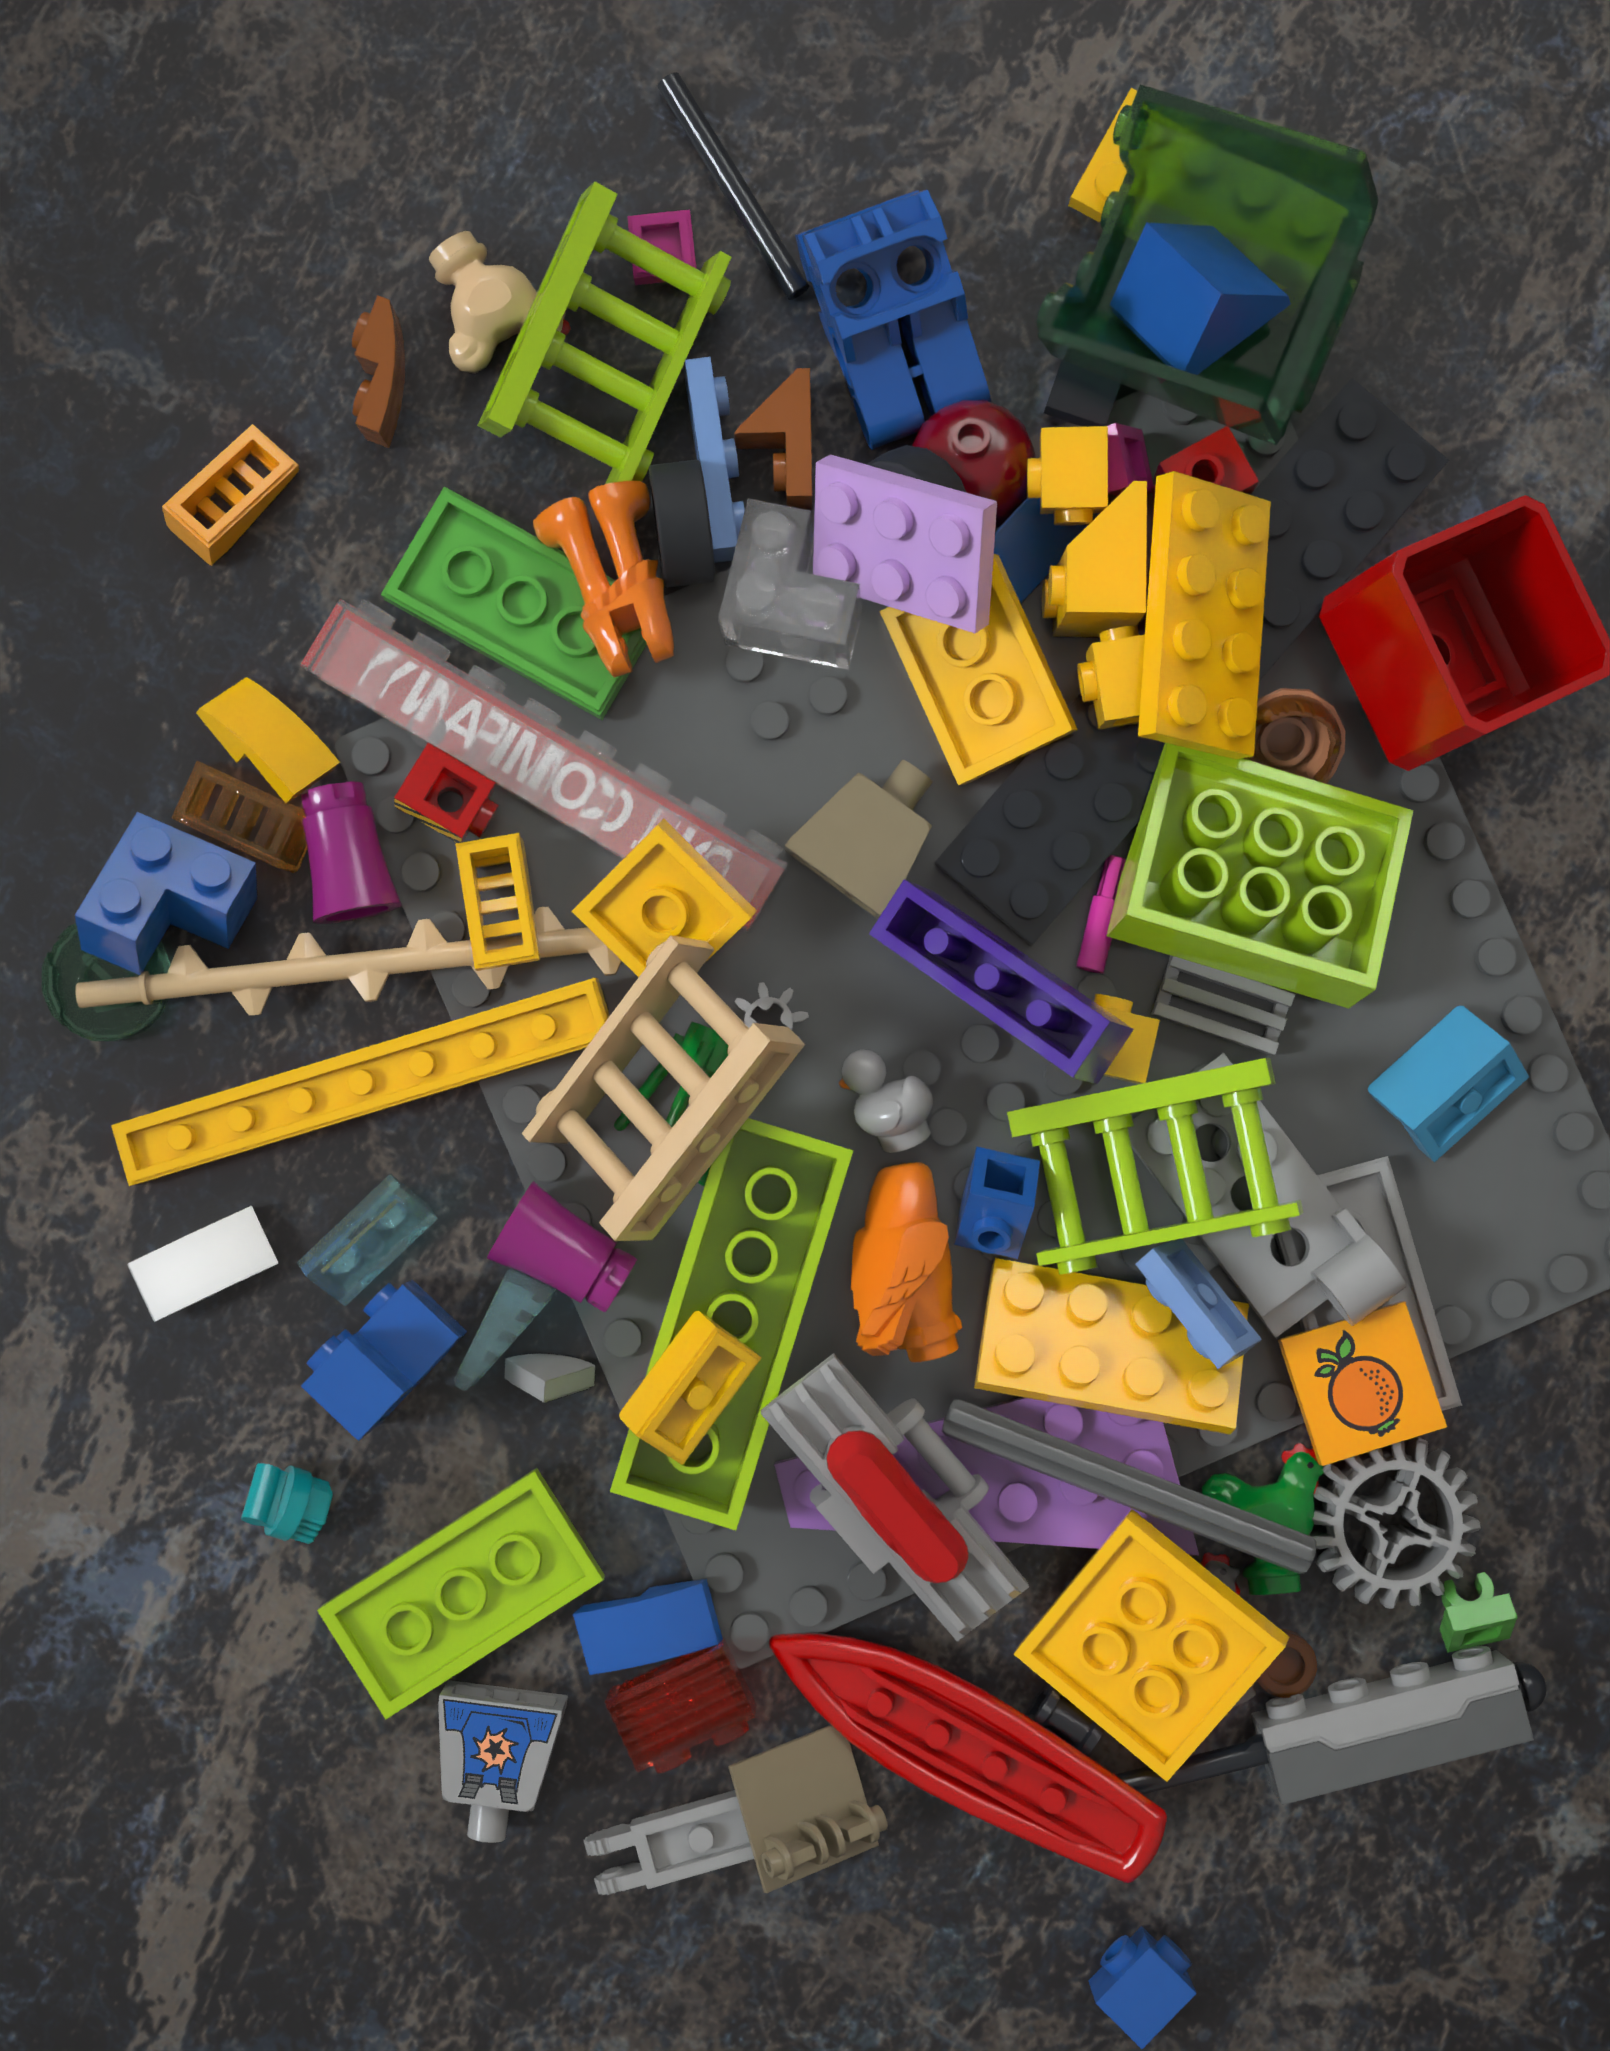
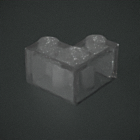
(774, 601)

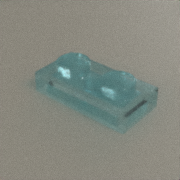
(367, 1240)

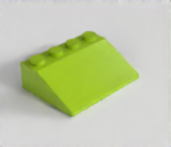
(1263, 875)

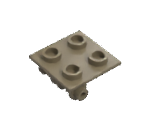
(804, 1807)

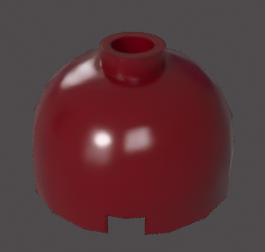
(984, 449)

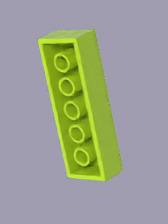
(751, 1275)

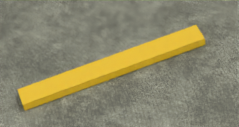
(361, 1082)

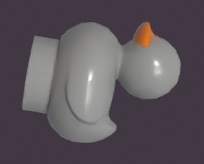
(887, 1110)

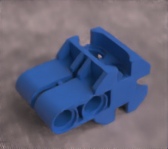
(926, 313)

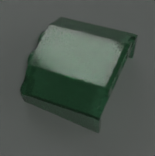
(1280, 199)

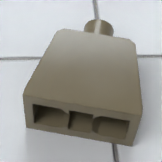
(866, 837)

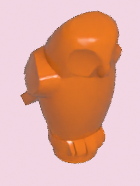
(904, 1268)

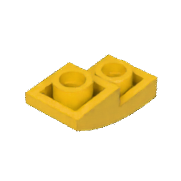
(272, 736)

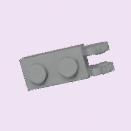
(674, 1844)

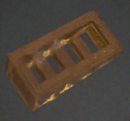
(281, 834)

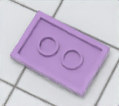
(905, 541)

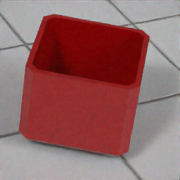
(1466, 632)

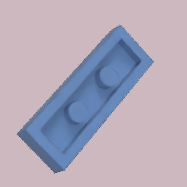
(718, 457)

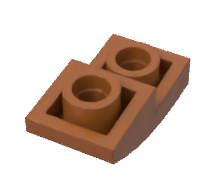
(381, 354)

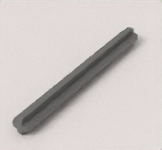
(1129, 1486)

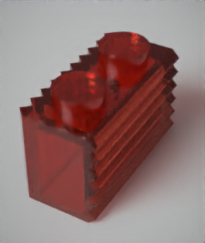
(681, 1707)

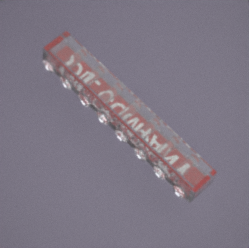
(525, 748)

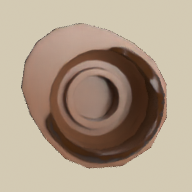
(1299, 734)

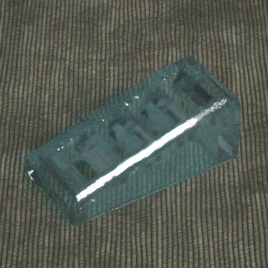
(511, 1311)

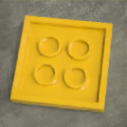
(1151, 1645)

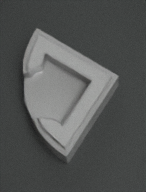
(549, 1375)

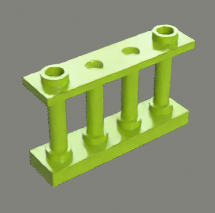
(544, 346)
(1175, 1103)

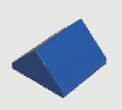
(1193, 295)

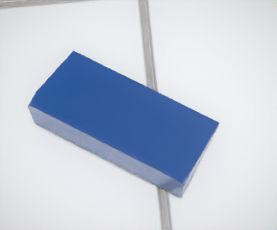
(1031, 544)

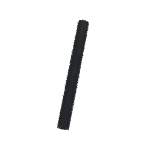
(733, 186)

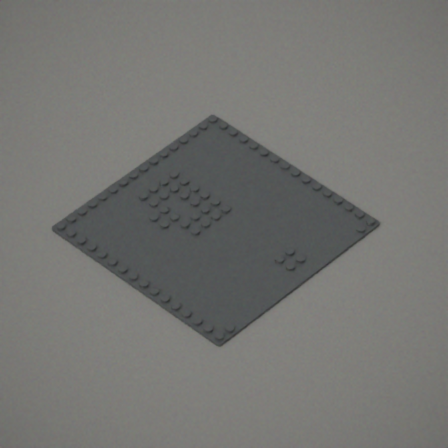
(1499, 1222)

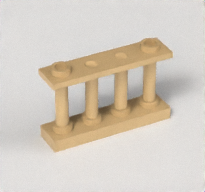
(716, 1103)

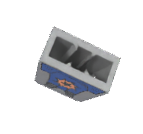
(495, 1750)

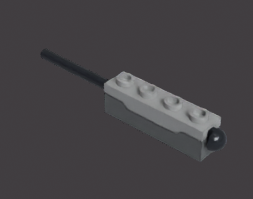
(1376, 1727)

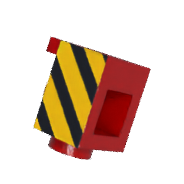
(438, 773)

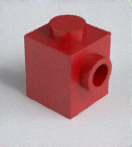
(1213, 460)

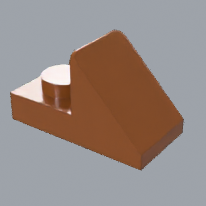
(781, 424)

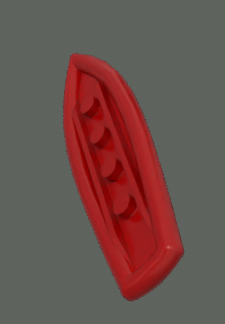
(974, 1751)

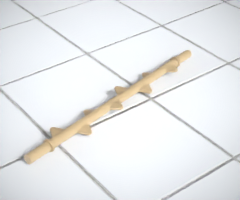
(309, 964)

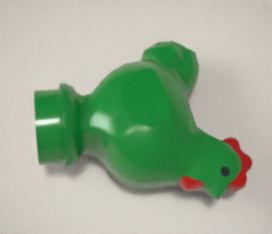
(1284, 1502)

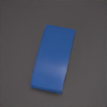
(648, 1628)

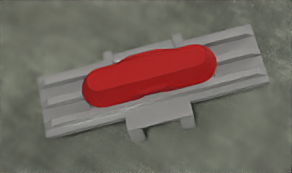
(880, 1507)

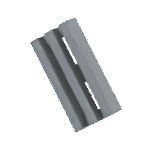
(1274, 1021)

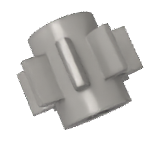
(766, 1003)

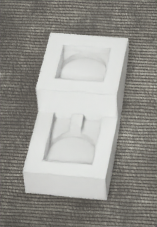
(202, 1263)

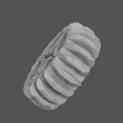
(1386, 1543)

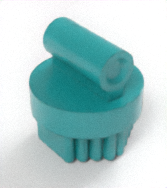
(287, 1502)

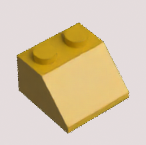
(1102, 571)

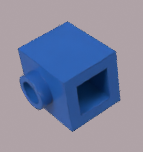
(997, 1202)
(1142, 1984)

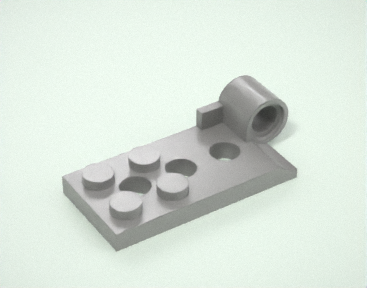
(1339, 1256)

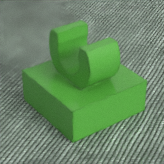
(1476, 1621)

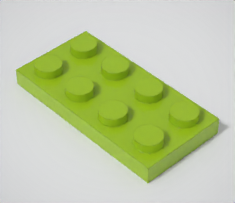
(461, 1593)

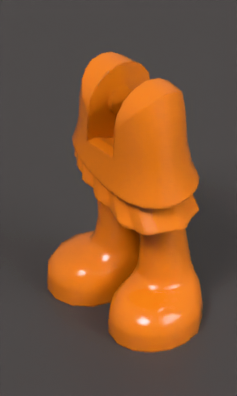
(636, 595)

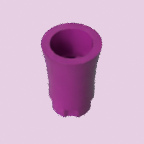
(345, 855)
(561, 1250)

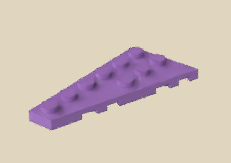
(1021, 1501)

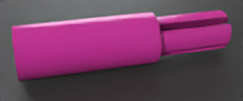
(1095, 943)

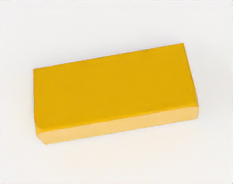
(688, 1387)

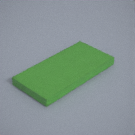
(505, 600)

